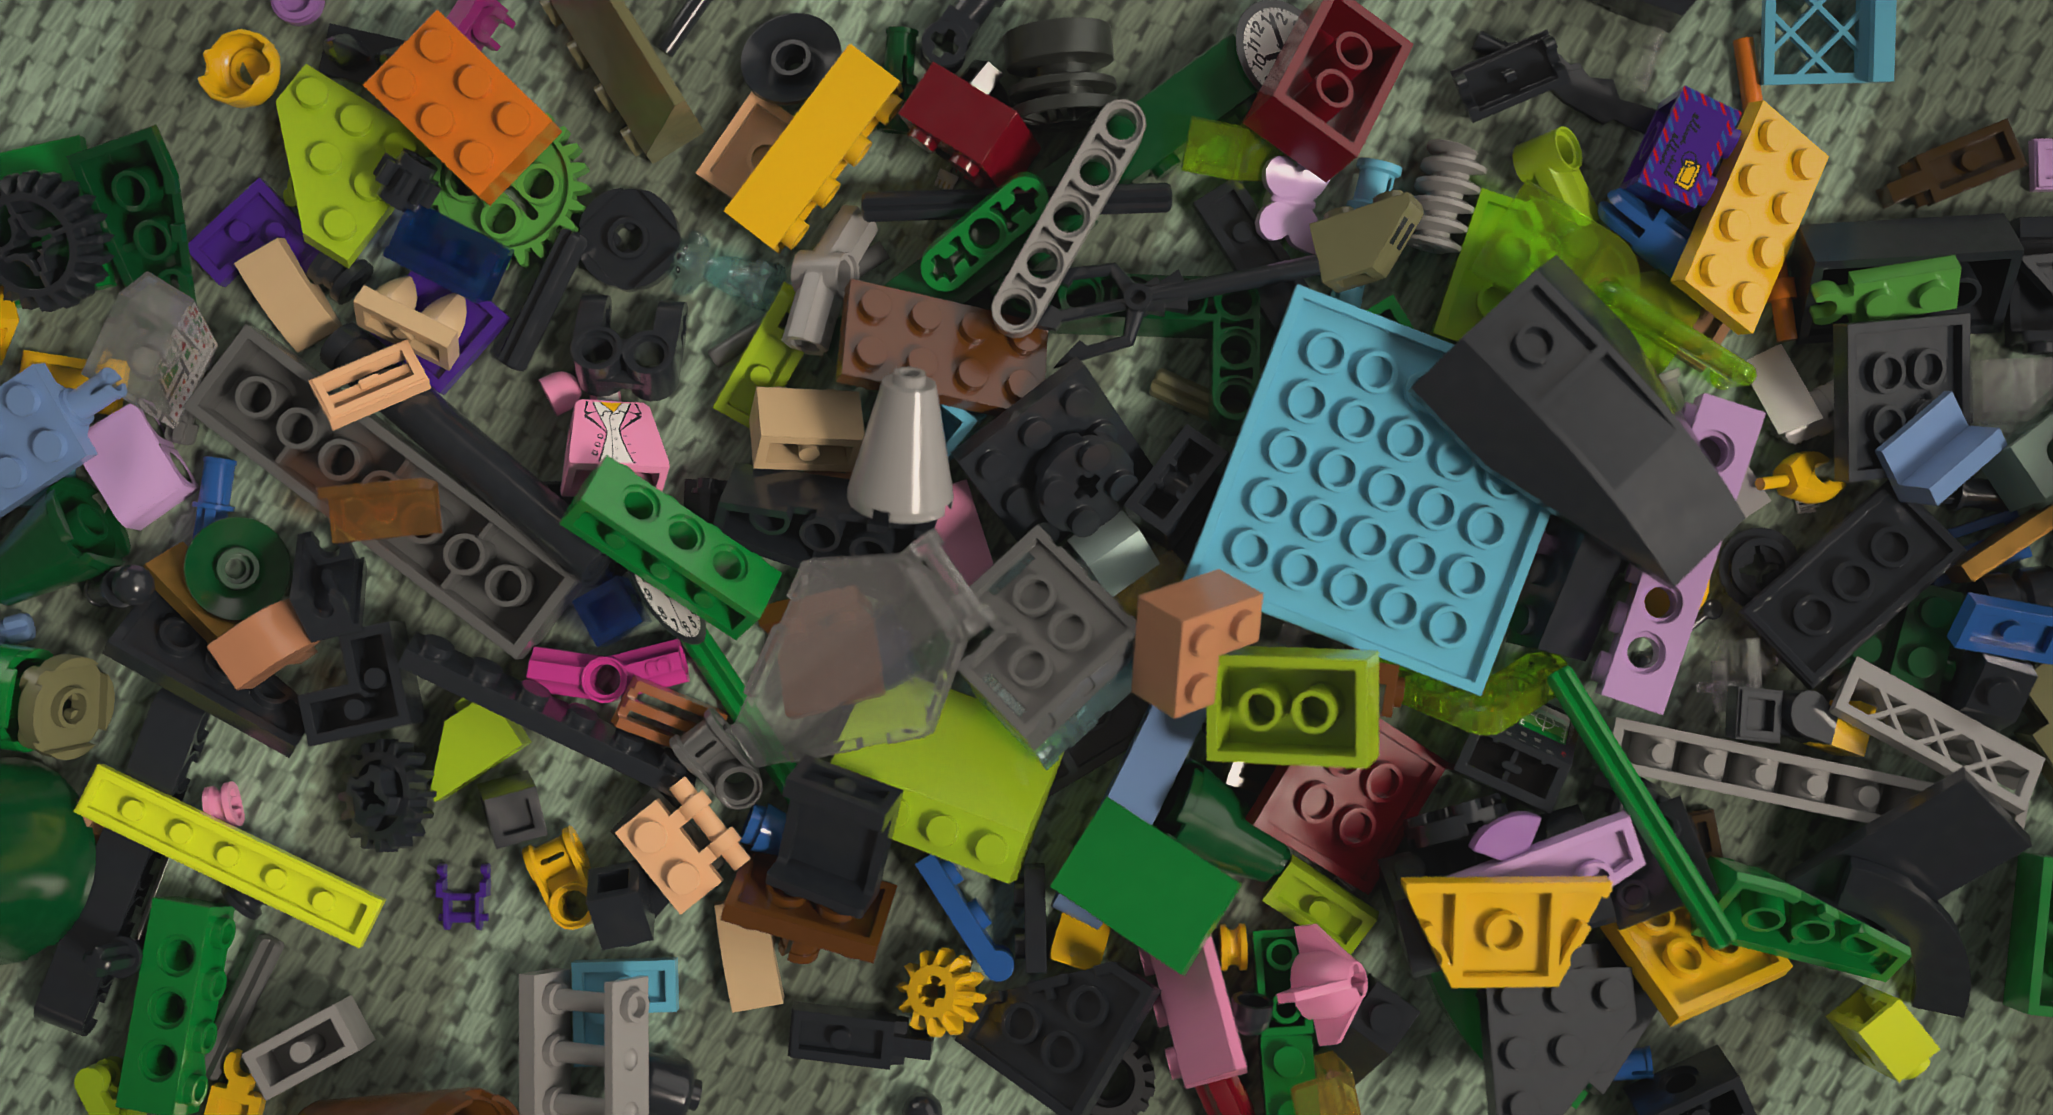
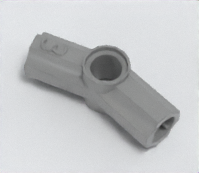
(821, 279)

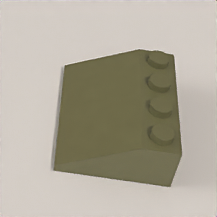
(628, 74)

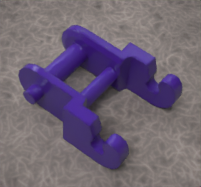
(478, 916)

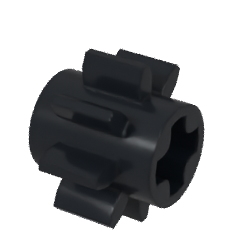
(407, 180)

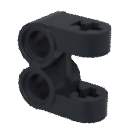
(628, 357)

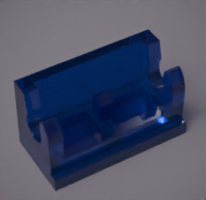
(449, 253)

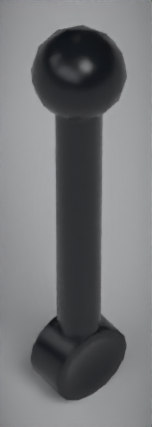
(1710, 610)

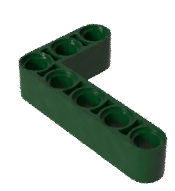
(1206, 322)

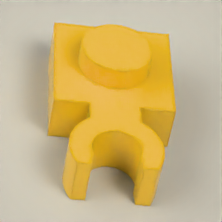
(236, 1096)

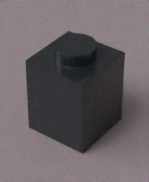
(620, 905)

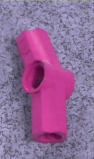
(576, 672)

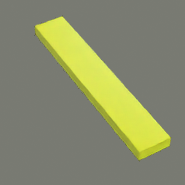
(229, 855)

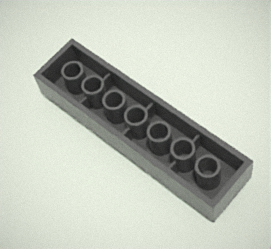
(475, 568)

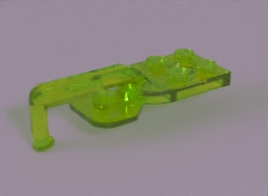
(1649, 304)

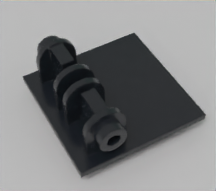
(1648, 891)

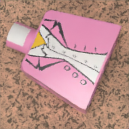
(617, 430)

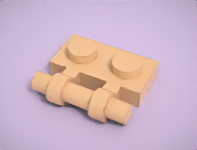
(672, 856)

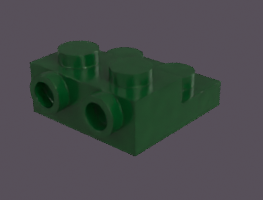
(1915, 641)

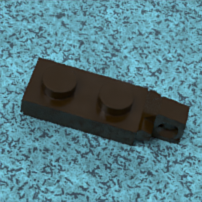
(1956, 167)

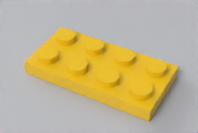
(1750, 219)

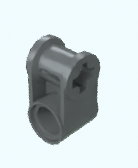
(713, 755)

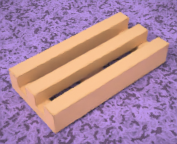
(374, 391)

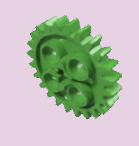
(553, 210)

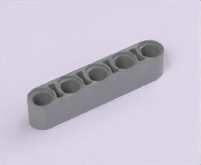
(1076, 194)

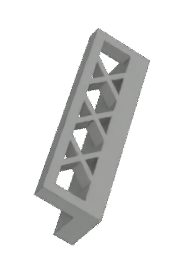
(1935, 725)

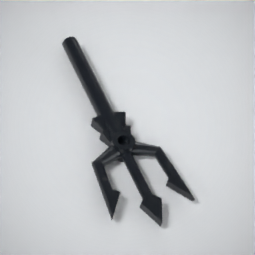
(1159, 296)

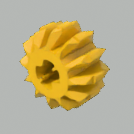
(922, 990)

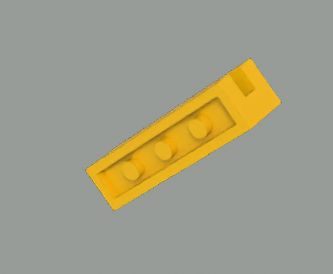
(815, 150)

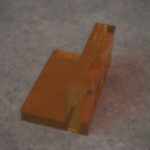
(383, 510)

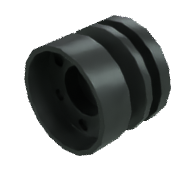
(1060, 65)

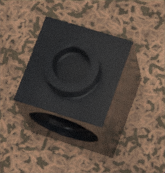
(512, 809)

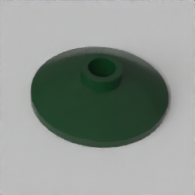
(264, 563)

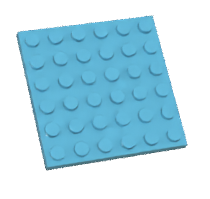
(1364, 506)

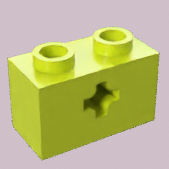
(1884, 1033)

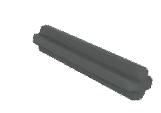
(242, 1000)

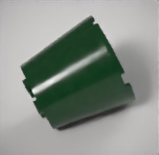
(43, 858)

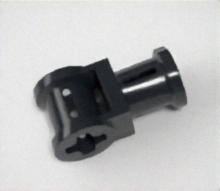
(958, 25)

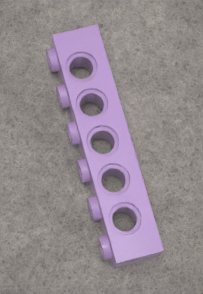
(1649, 687)

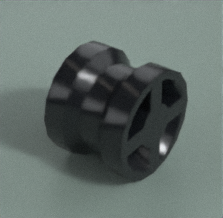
(341, 281)

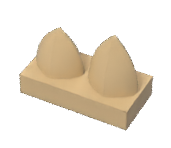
(392, 316)

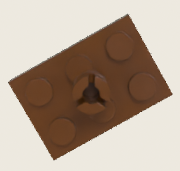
(800, 923)

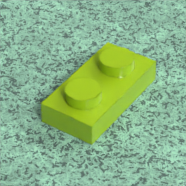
(1313, 898)

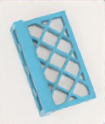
(1872, 44)

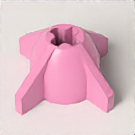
(1325, 984)

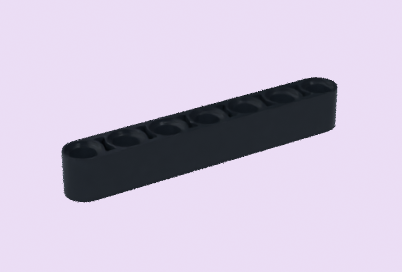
(161, 758)

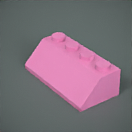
(1198, 1019)

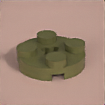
(42, 701)

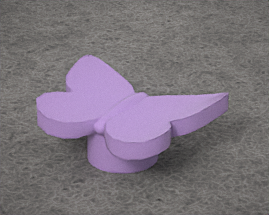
(1288, 203)

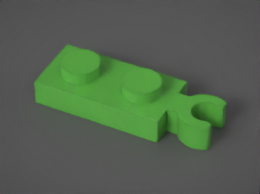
(1889, 291)

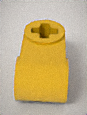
(560, 876)

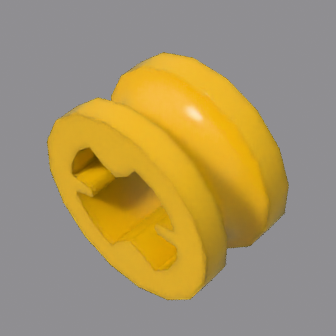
(1232, 947)

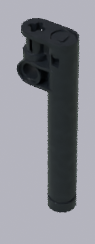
(482, 465)

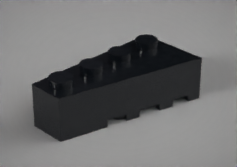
(804, 517)
(1564, 593)

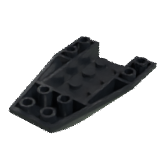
(1582, 424)

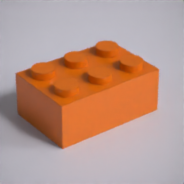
(463, 107)

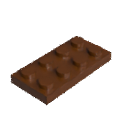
(949, 340)

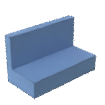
(1937, 452)

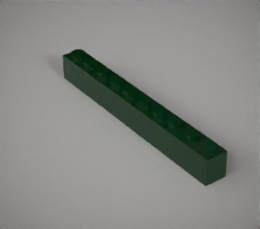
(1205, 88)

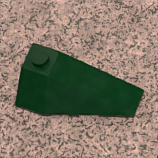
(143, 203)

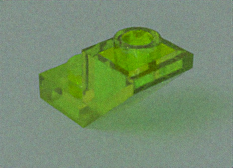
(1226, 150)

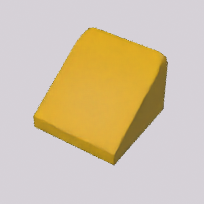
(1078, 943)

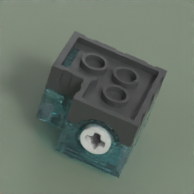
(1053, 652)

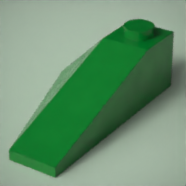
(1798, 926)

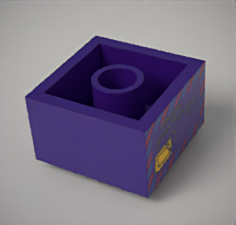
(1682, 151)

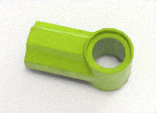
(1554, 165)

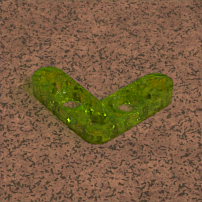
(1504, 701)

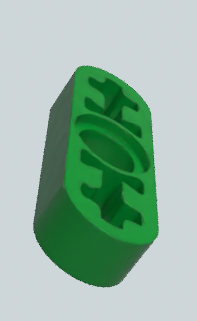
(946, 246)

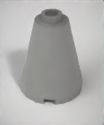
(903, 453)

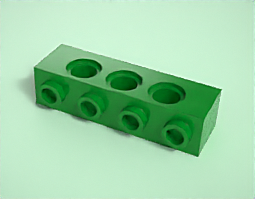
(671, 548)
(146, 1077)

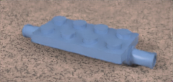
(47, 429)

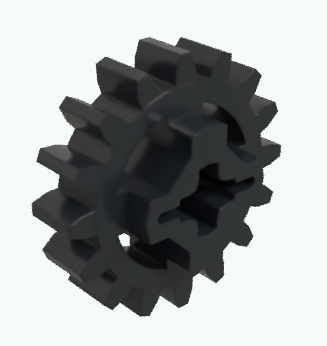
(387, 795)

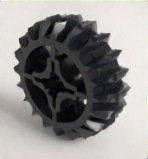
(68, 263)

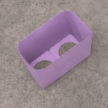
(134, 470)

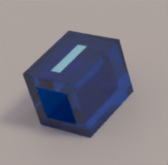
(611, 611)

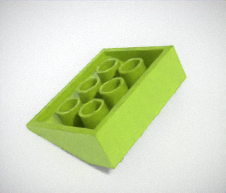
(965, 787)

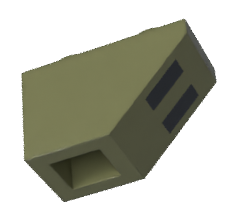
(1365, 241)

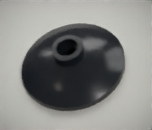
(781, 44)

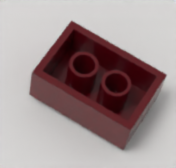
(1328, 85)

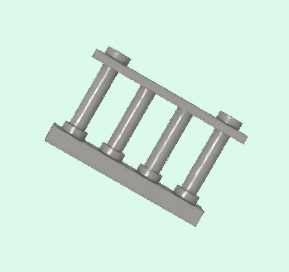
(548, 1049)

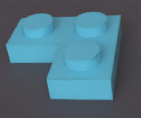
(591, 975)

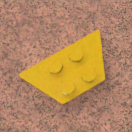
(1505, 926)

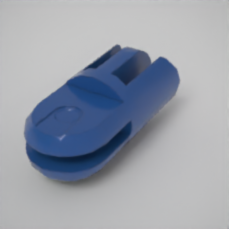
(1651, 233)

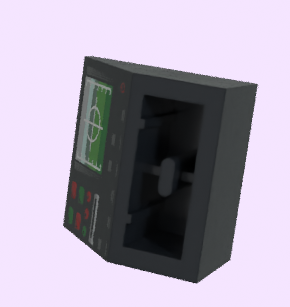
(1521, 762)

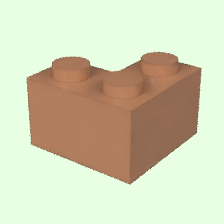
(1185, 632)

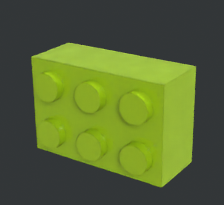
(1295, 707)

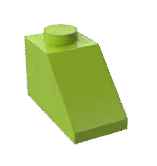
(473, 745)

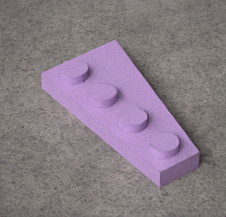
(1595, 849)

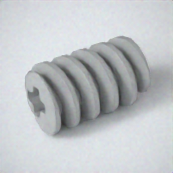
(1442, 195)

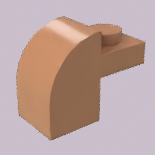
(262, 645)

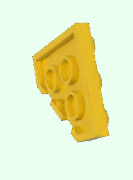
(1682, 969)

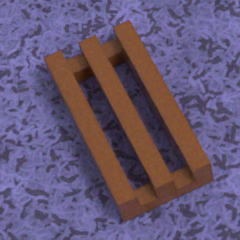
(629, 703)

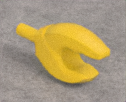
(1797, 479)

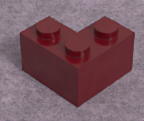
(978, 131)

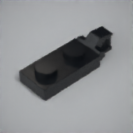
(855, 1036)

